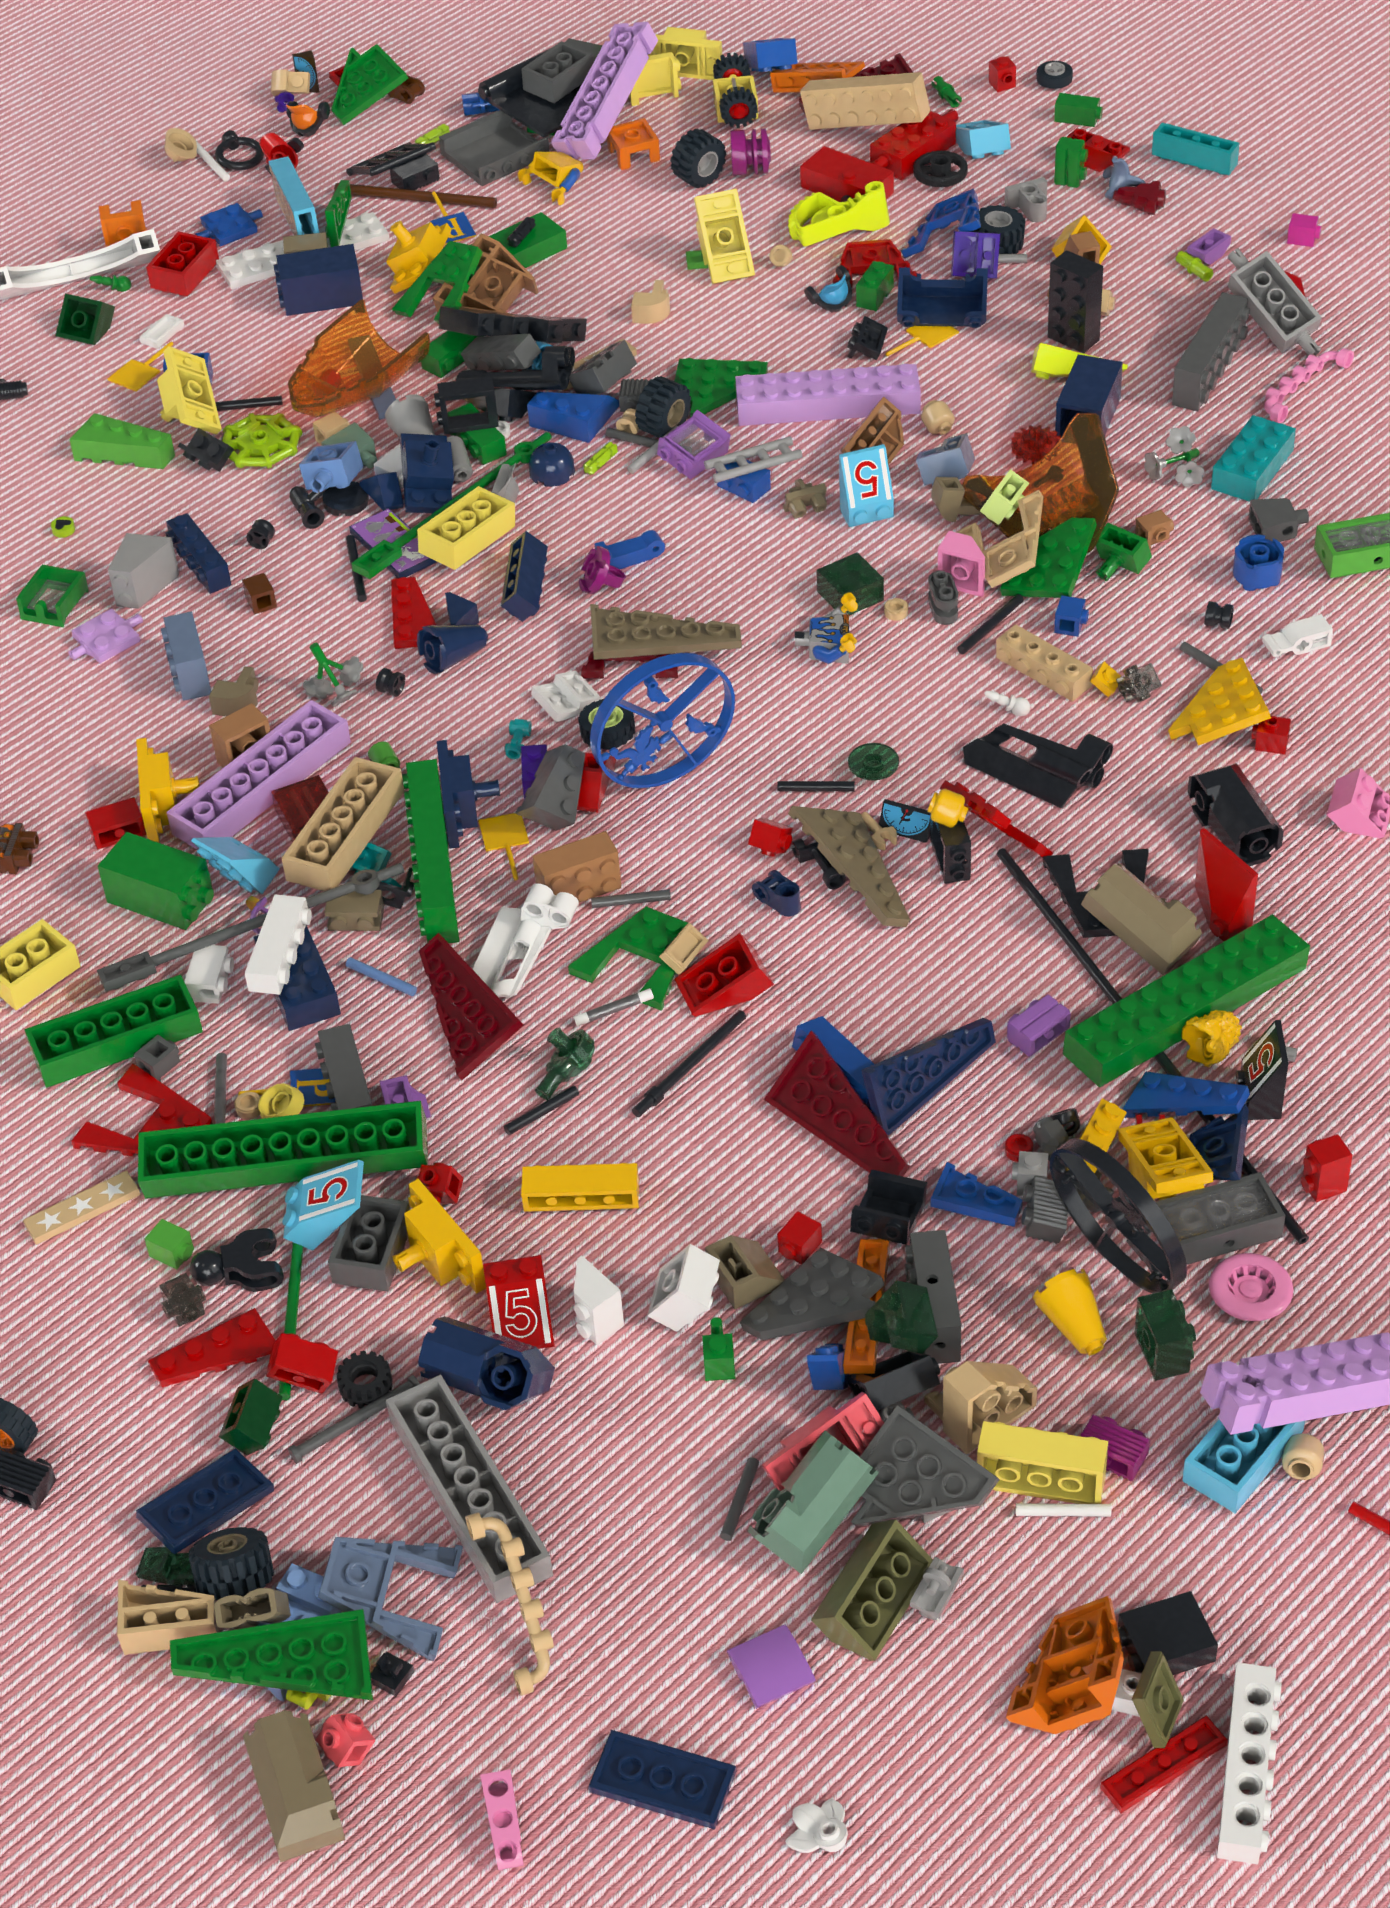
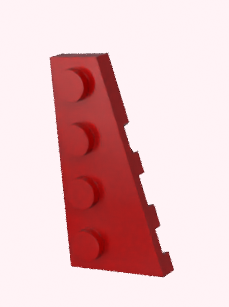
(408, 611)

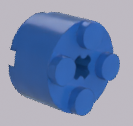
(1258, 562)

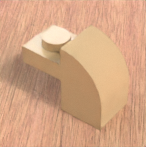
(290, 82)
(651, 307)

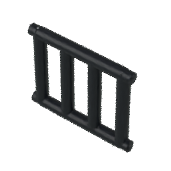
(390, 159)

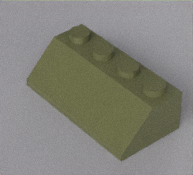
(873, 1590)

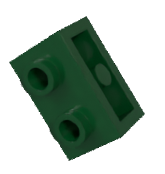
(251, 1417)

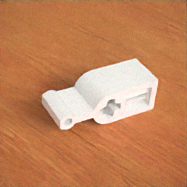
(1300, 636)

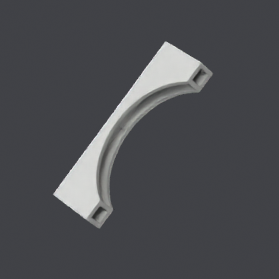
(127, 253)

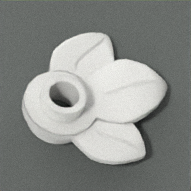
(816, 1825)

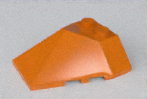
(1074, 1673)

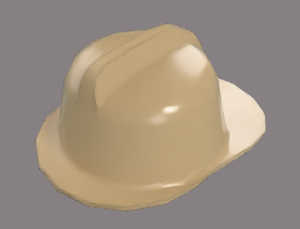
(180, 145)

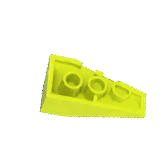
(1055, 361)

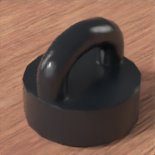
(1067, 1116)

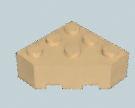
(980, 1394)

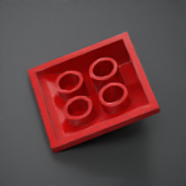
(1224, 887)

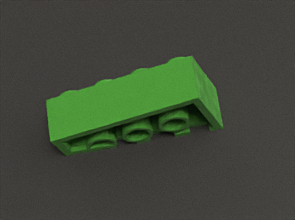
(121, 442)

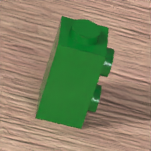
(1077, 109)

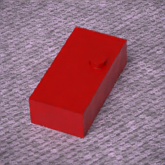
(842, 174)

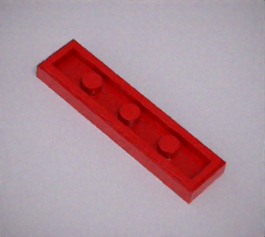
(1163, 1764)

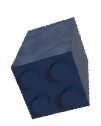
(318, 279)
(1090, 389)

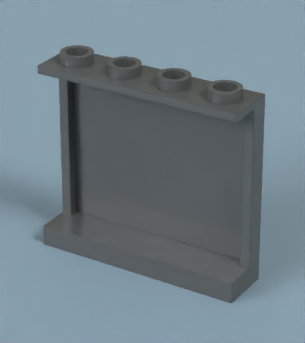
(490, 147)

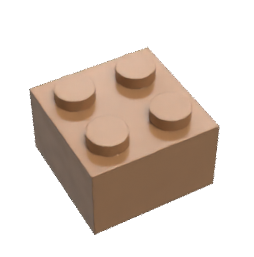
(237, 733)

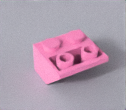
(1360, 805)

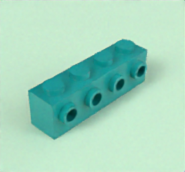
(1195, 148)

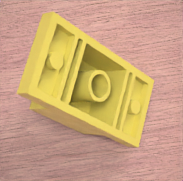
(692, 50)
(723, 236)
(188, 391)

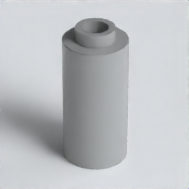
(461, 462)

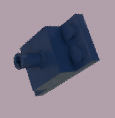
(426, 472)
(460, 792)

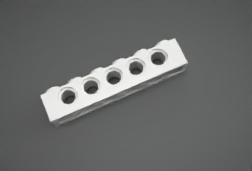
(1236, 1840)

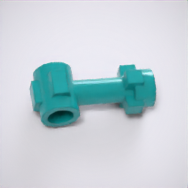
(518, 728)

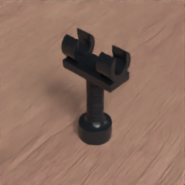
(805, 853)

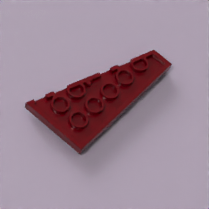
(468, 1009)
(827, 1105)

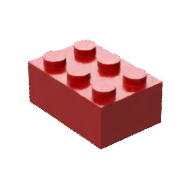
(182, 263)

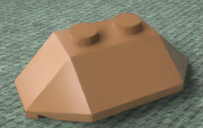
(878, 428)

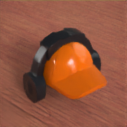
(306, 120)

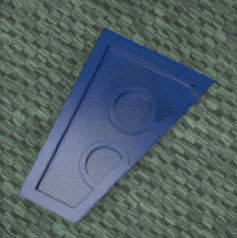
(969, 1197)

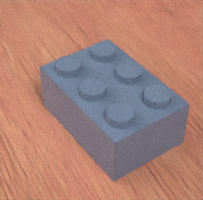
(185, 656)

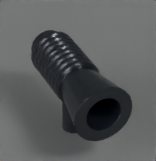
(12, 389)
(305, 504)

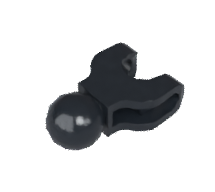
(240, 1262)

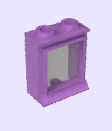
(693, 444)

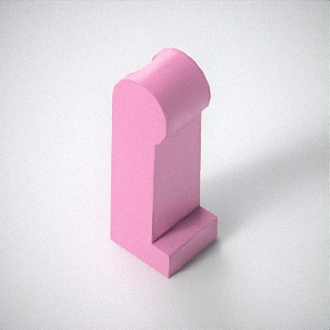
(503, 1818)

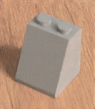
(142, 569)

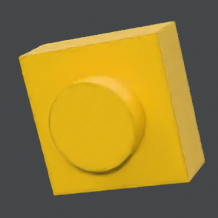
(1105, 679)

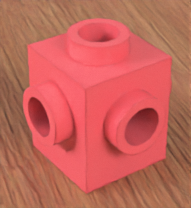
(345, 1739)

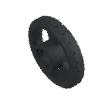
(940, 169)

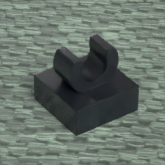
(391, 1673)

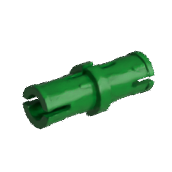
(946, 91)

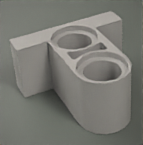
(1029, 197)

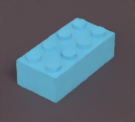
(1234, 1465)

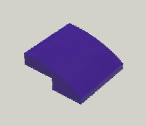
(975, 251)

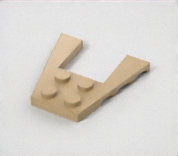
(1017, 552)

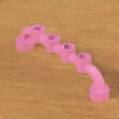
(1274, 397)

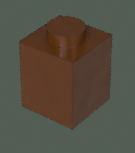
(259, 593)

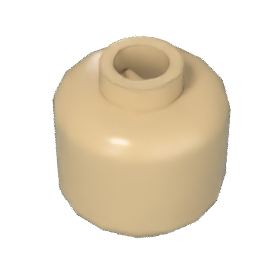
(937, 417)
(1303, 1457)

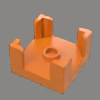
(631, 138)
(122, 224)

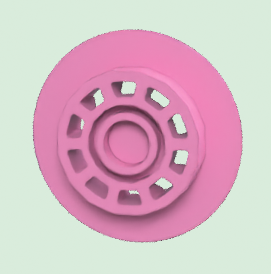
(1250, 1294)

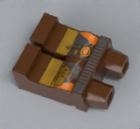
(13, 847)

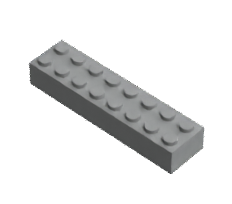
(465, 1481)

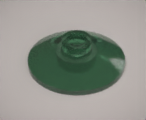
(873, 761)

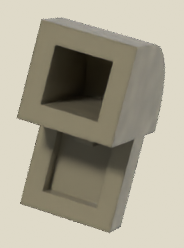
(948, 498)
(232, 696)

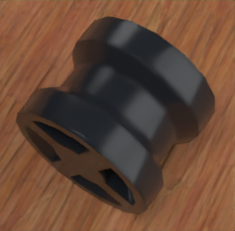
(260, 534)
(390, 682)

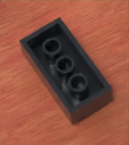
(1075, 301)

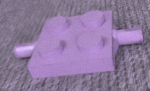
(105, 636)

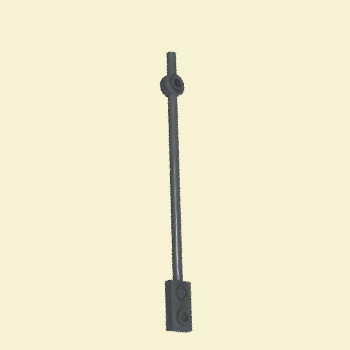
(142, 965)

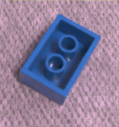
(770, 54)

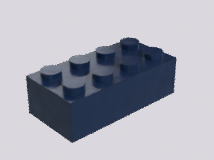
(309, 992)

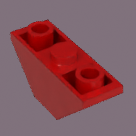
(1099, 149)
(593, 783)

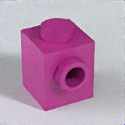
(1303, 230)

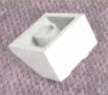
(596, 1303)

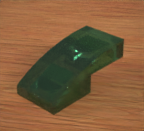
(162, 1566)

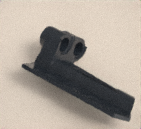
(1050, 773)

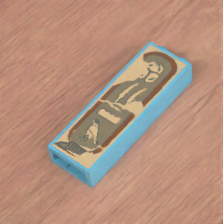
(293, 197)

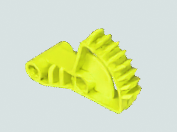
(834, 217)

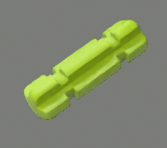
(433, 135)
(600, 458)

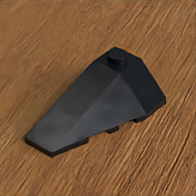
(509, 403)

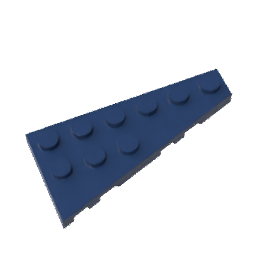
(913, 1077)

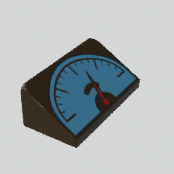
(306, 63)

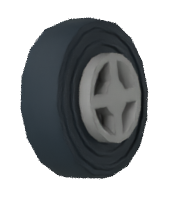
(1054, 74)

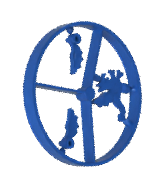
(663, 719)

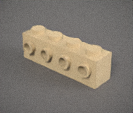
(1044, 662)

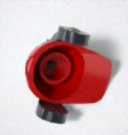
(275, 148)

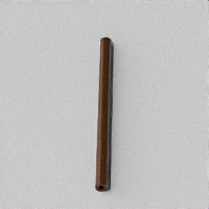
(424, 196)

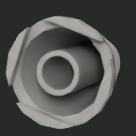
(410, 416)

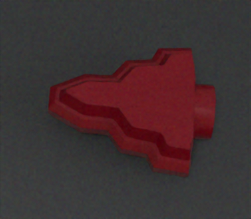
(1144, 197)

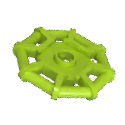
(261, 440)

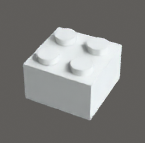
(684, 1288)

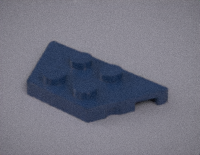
(1223, 1145)

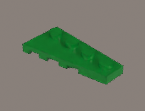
(337, 212)

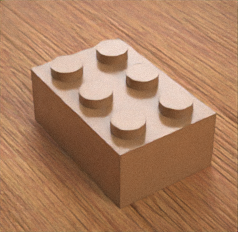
(580, 868)

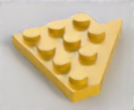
(1222, 705)

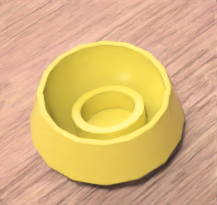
(281, 1101)

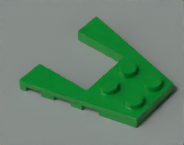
(451, 266)
(644, 935)

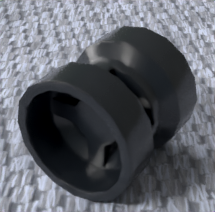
(1217, 614)

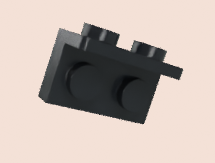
(867, 338)
(208, 450)

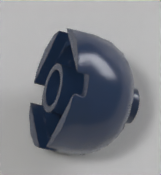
(551, 464)

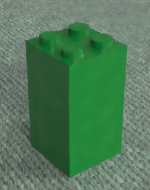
(156, 880)

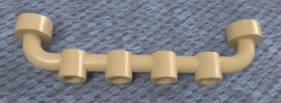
(530, 1609)

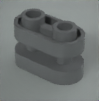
(943, 597)

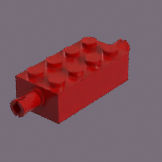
(908, 141)

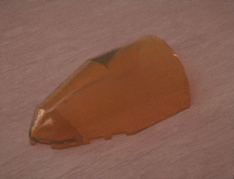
(350, 365)

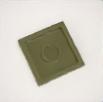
(1157, 1699)

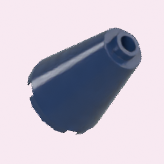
(449, 644)

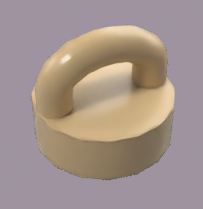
(780, 255)

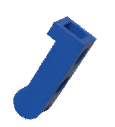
(634, 550)

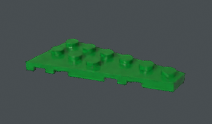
(299, 1655)

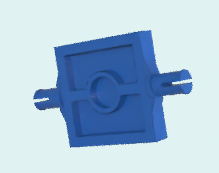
(229, 224)

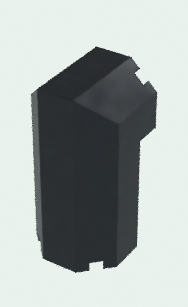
(1235, 813)

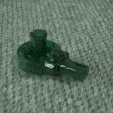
(570, 1058)

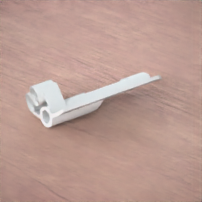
(521, 935)

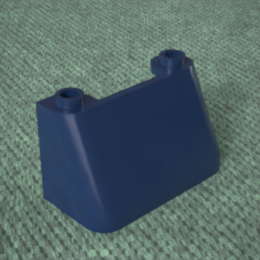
(942, 301)

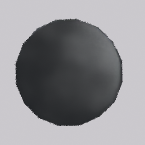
(346, 500)

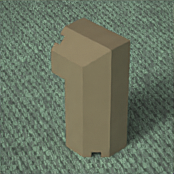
(1142, 919)
(293, 1785)

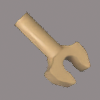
(880, 833)

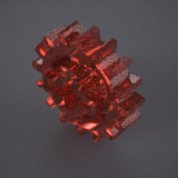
(1033, 443)

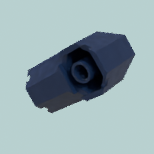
(485, 1363)

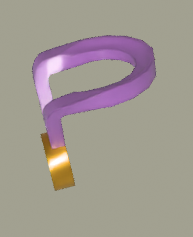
(256, 905)

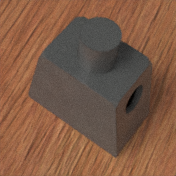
(1276, 518)

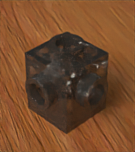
(1138, 682)
(182, 1300)

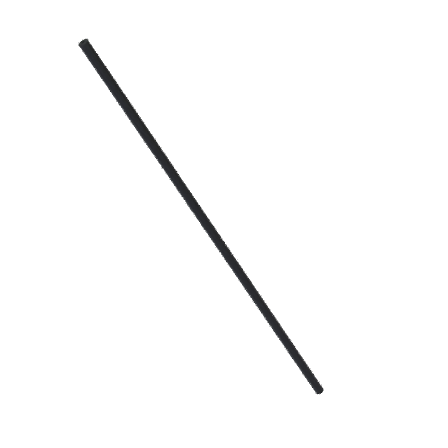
(1248, 1169)

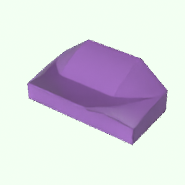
(1210, 246)
(400, 1091)

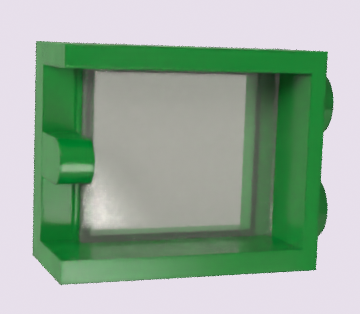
(51, 595)

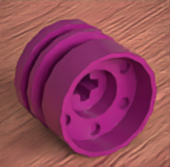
(749, 152)

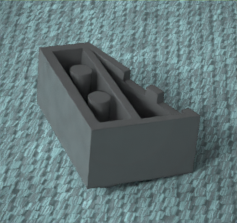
(603, 369)
(556, 789)

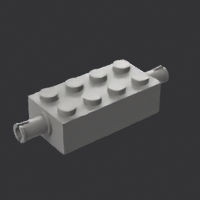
(1275, 302)

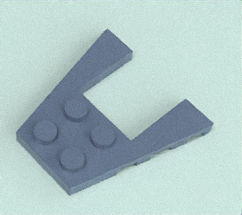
(360, 1576)

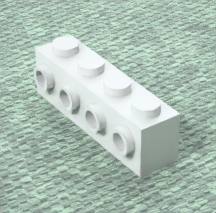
(277, 944)

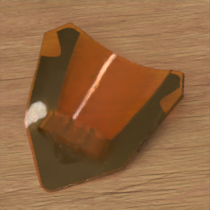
(1072, 477)

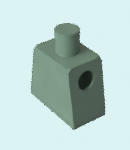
(364, 442)

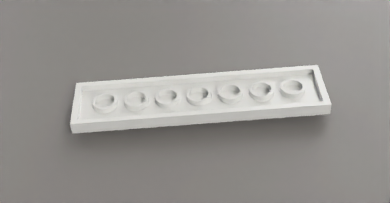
(258, 263)

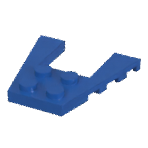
(960, 207)

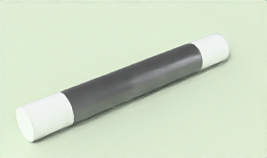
(613, 1007)

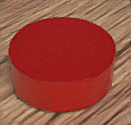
(1018, 1143)

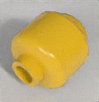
(947, 808)

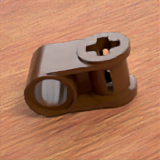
(408, 90)

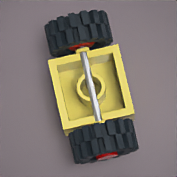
(734, 91)

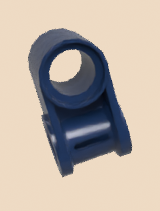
(778, 893)

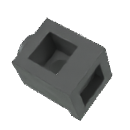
(157, 1057)

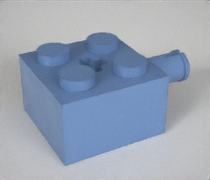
(331, 466)

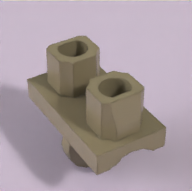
(805, 495)

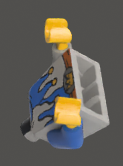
(830, 635)

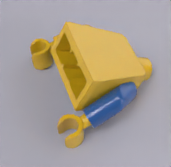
(556, 169)

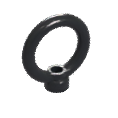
(232, 141)

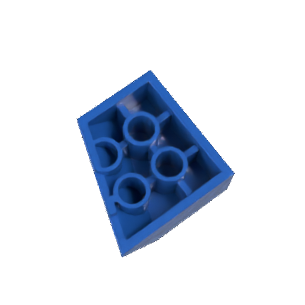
(571, 413)

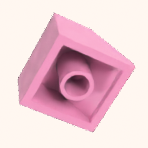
(964, 561)

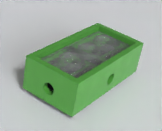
(1354, 545)

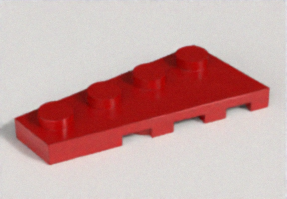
(230, 1343)

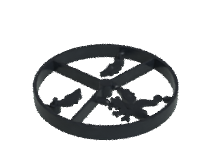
(1126, 1213)

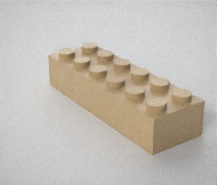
(865, 101)
(343, 824)

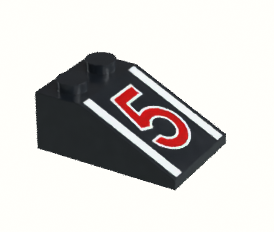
(1265, 1074)

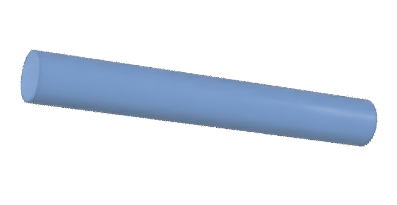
(381, 976)

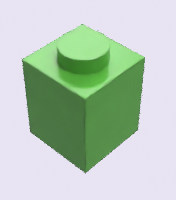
(169, 1244)

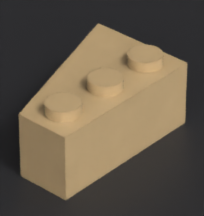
(155, 1616)

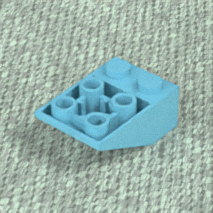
(237, 862)

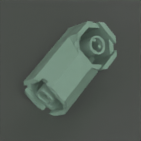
(813, 1503)

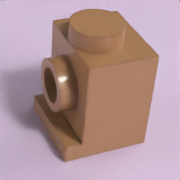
(1154, 527)

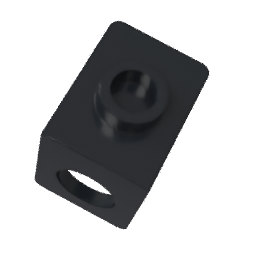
(400, 893)

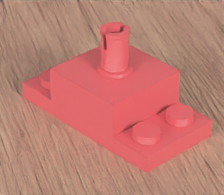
(851, 1424)

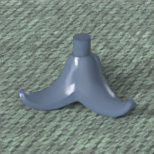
(1119, 176)

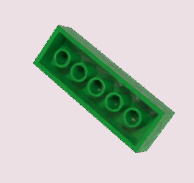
(112, 1030)

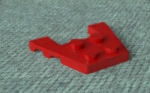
(861, 254)

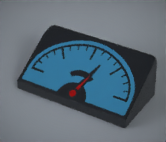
(906, 819)

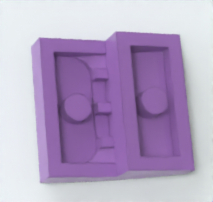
(771, 1666)

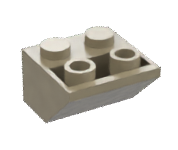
(744, 1270)

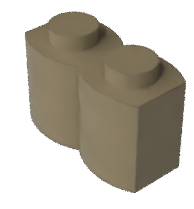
(256, 1607)

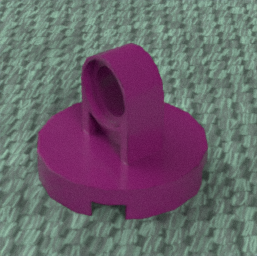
(599, 571)

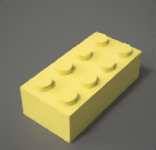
(466, 527)
(1044, 1463)

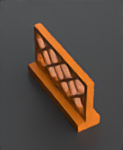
(798, 76)

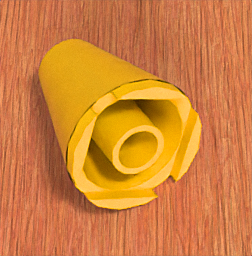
(1073, 1310)

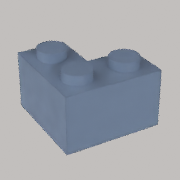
(949, 460)

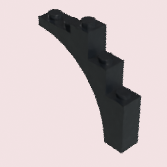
(491, 323)

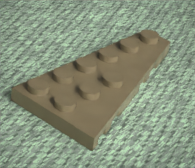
(651, 633)
(852, 852)

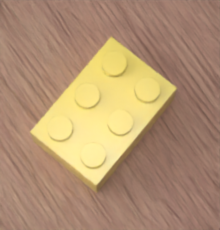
(34, 963)

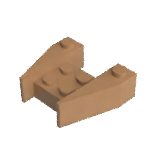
(495, 282)

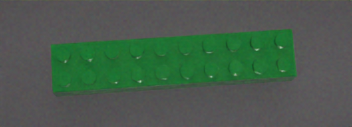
(1155, 1014)
(280, 1149)

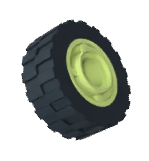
(617, 730)

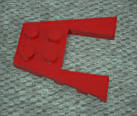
(993, 816)
(171, 1114)

